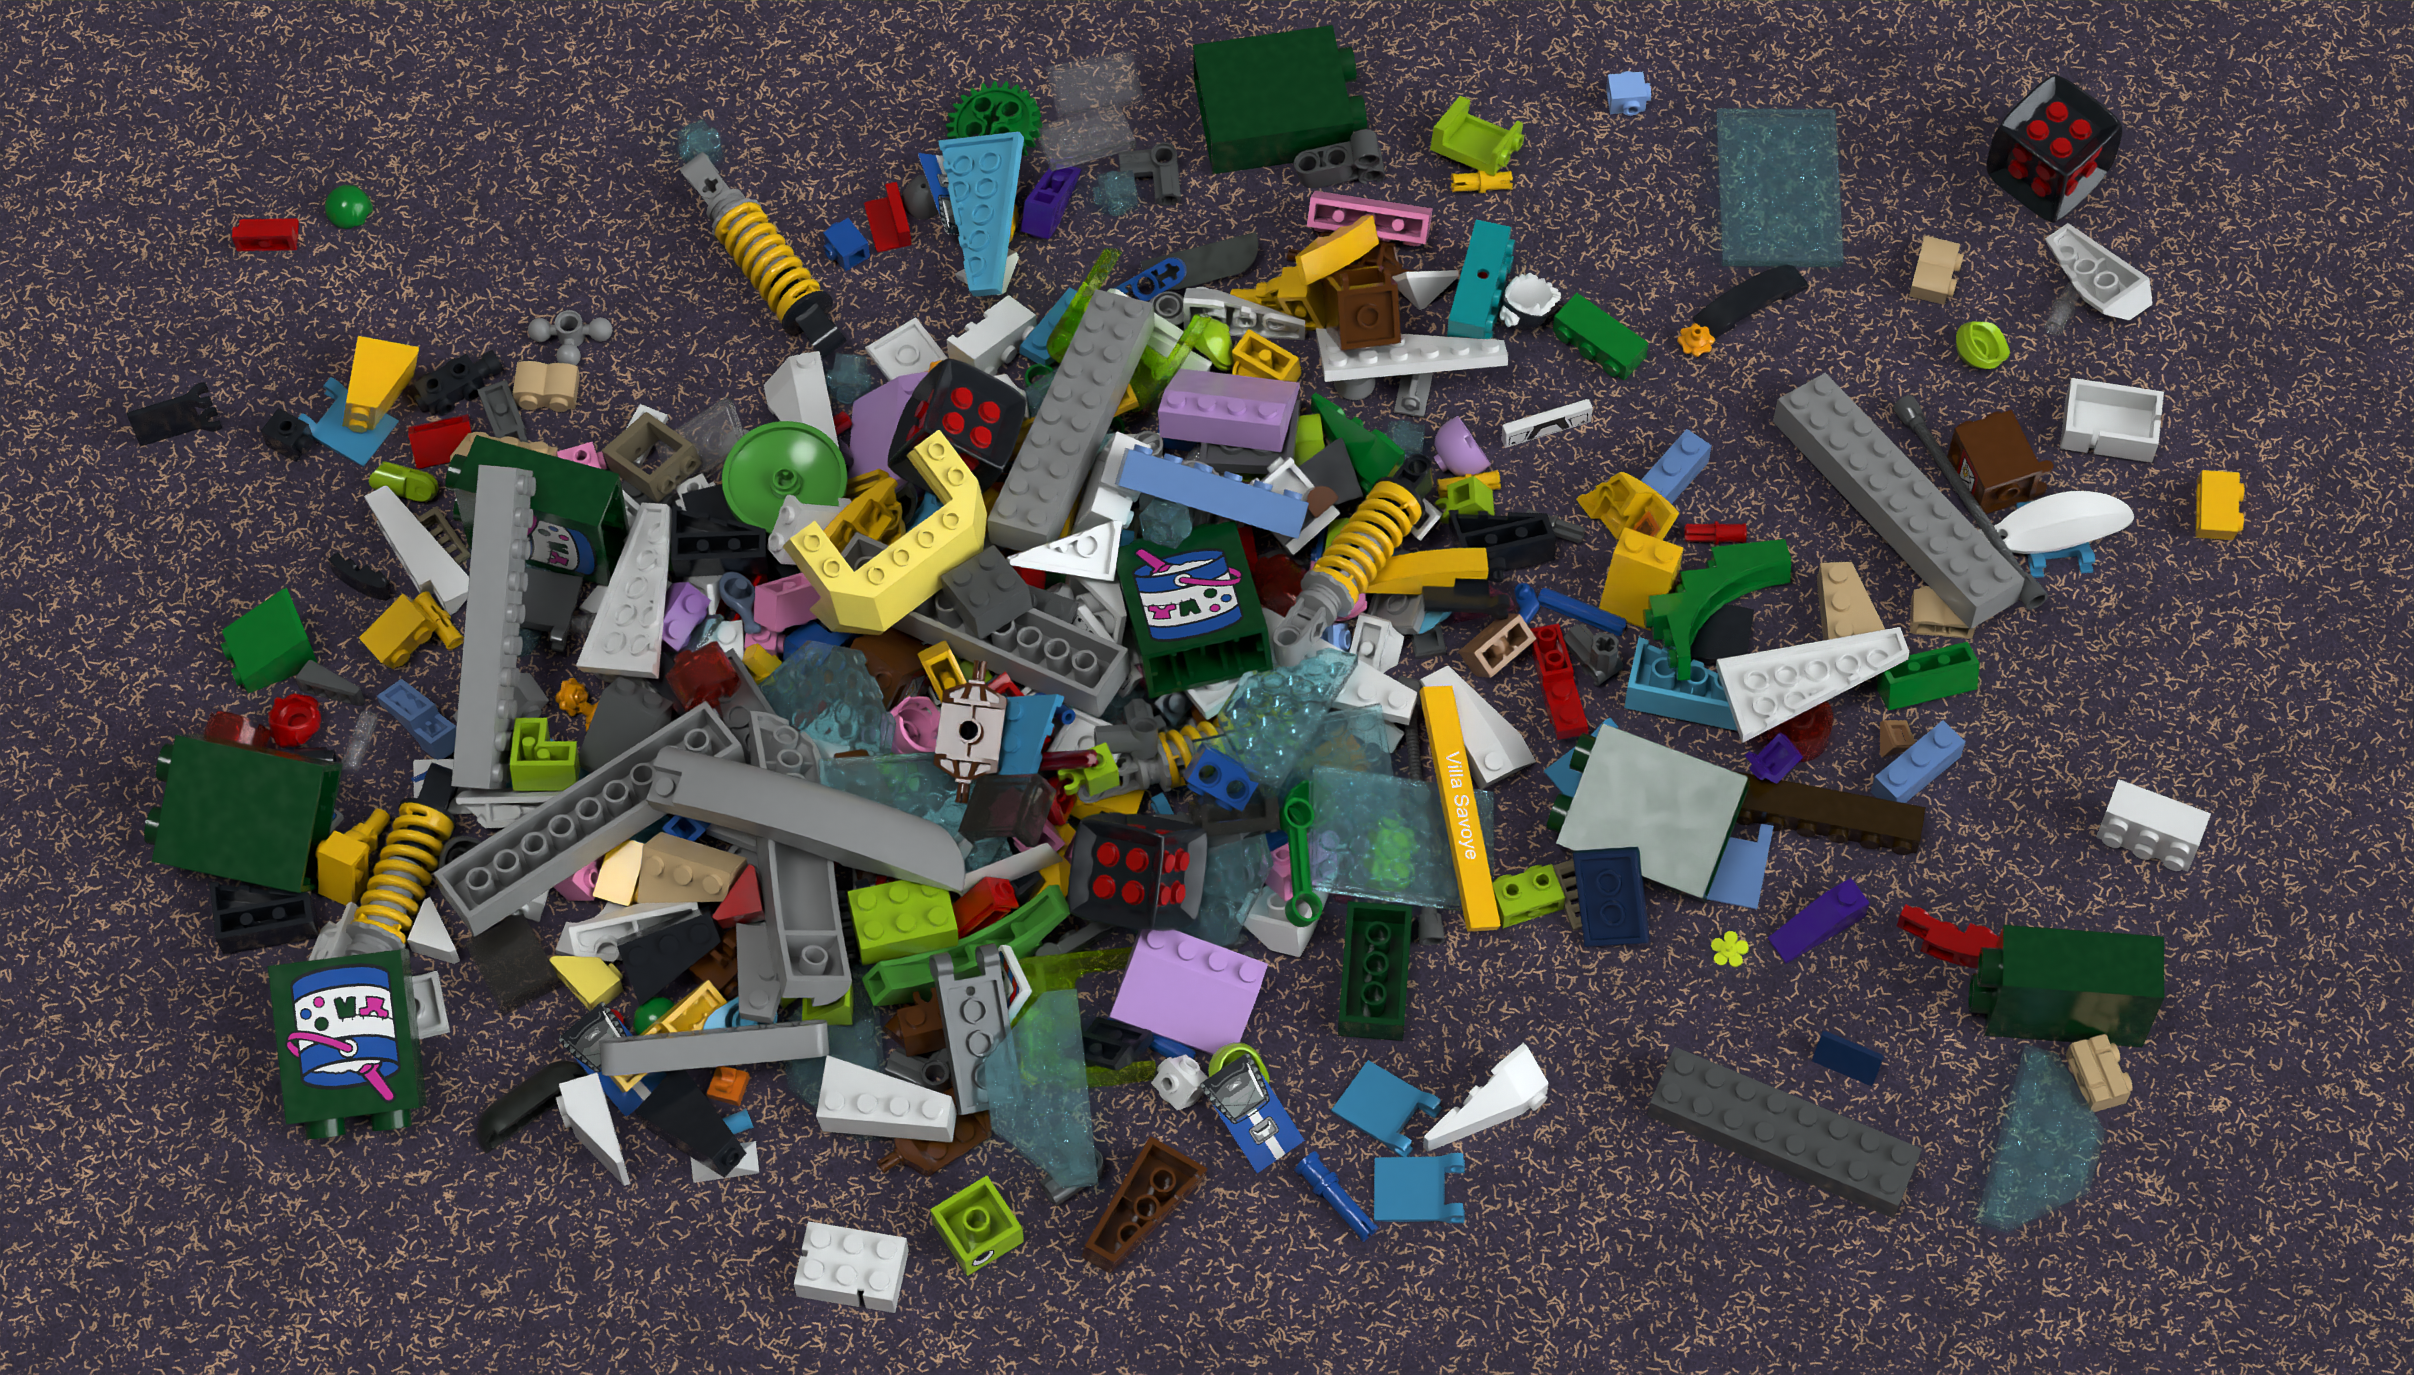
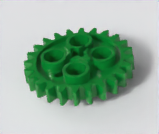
(971, 120)

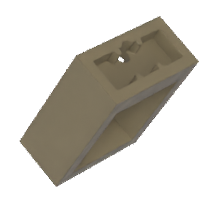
(638, 439)

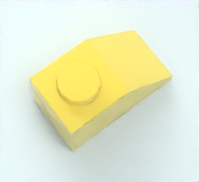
(588, 978)

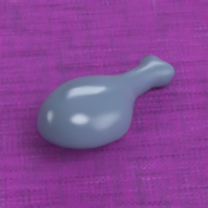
(740, 596)

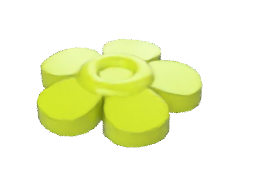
(1729, 949)

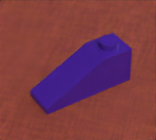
(1048, 202)
(1820, 920)

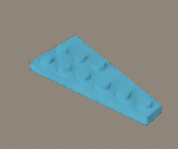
(982, 197)

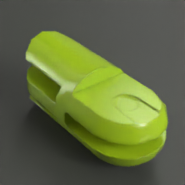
(405, 481)

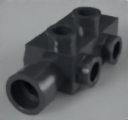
(454, 382)

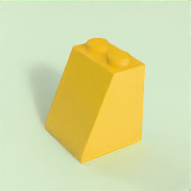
(376, 381)
(1637, 570)

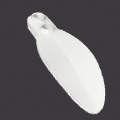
(2063, 521)

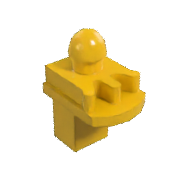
(760, 662)

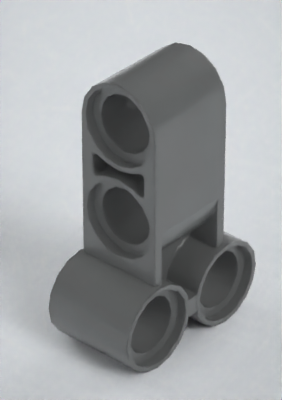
(1359, 158)

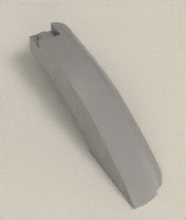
(806, 817)
(796, 884)

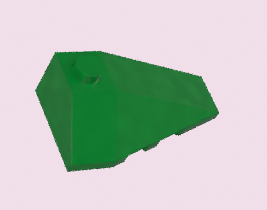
(1370, 452)

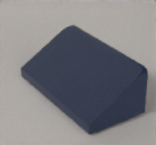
(1847, 1058)

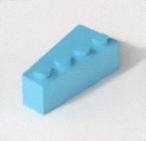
(1657, 691)

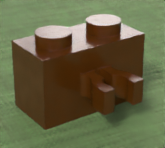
(719, 966)
(921, 1026)

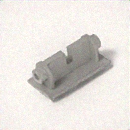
(1413, 394)

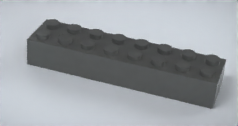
(1784, 1132)

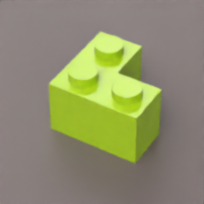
(541, 763)

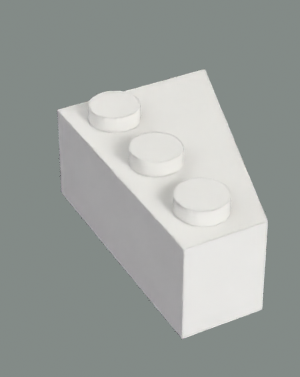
(995, 337)

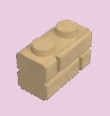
(2098, 1072)

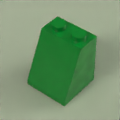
(267, 643)

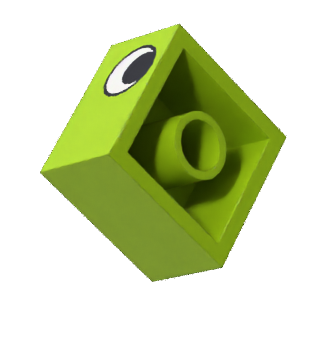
(977, 1225)

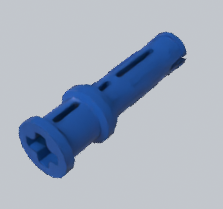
(1326, 1185)

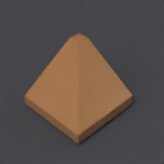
(1891, 737)

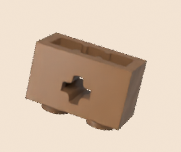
(1497, 645)

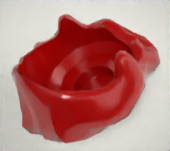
(294, 719)

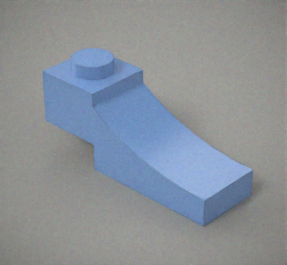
(420, 718)

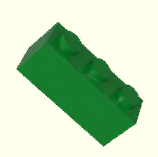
(1600, 337)
(1929, 676)

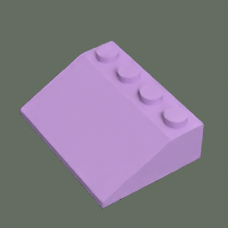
(1227, 409)
(875, 423)
(1187, 990)

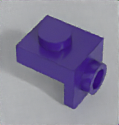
(1774, 759)

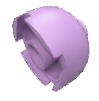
(1458, 450)

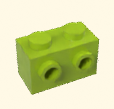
(1528, 895)

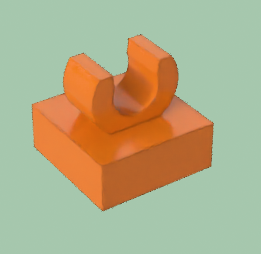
(728, 1085)

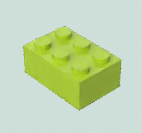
(901, 920)

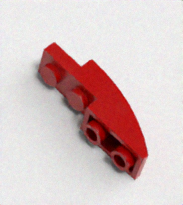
(1557, 682)
(1945, 939)

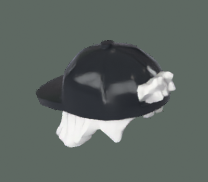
(1528, 302)

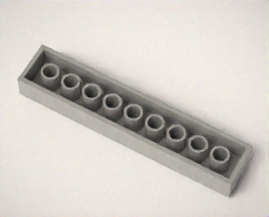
(1071, 422)
(1898, 500)
(493, 627)
(1031, 648)
(573, 825)

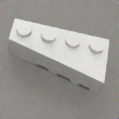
(880, 1105)

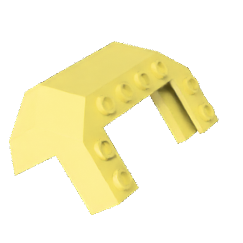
(911, 566)

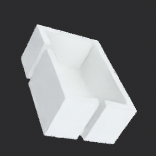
(2112, 420)
(1102, 498)
(2153, 826)
(849, 1260)

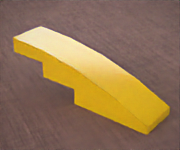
(1336, 251)
(1429, 568)
(685, 1016)

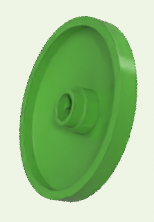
(781, 462)

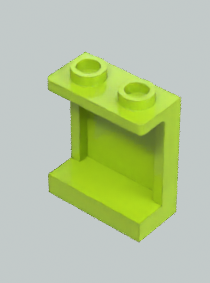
(1474, 139)

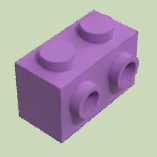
(683, 610)

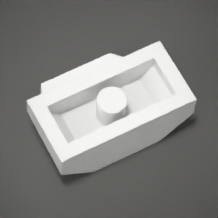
(1376, 642)

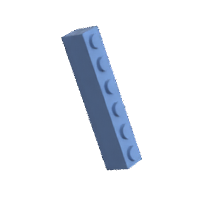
(1212, 493)

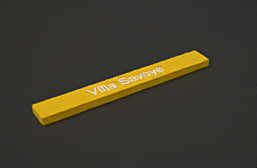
(1459, 808)

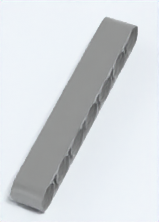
(714, 1047)

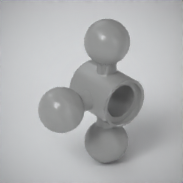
(541, 330)

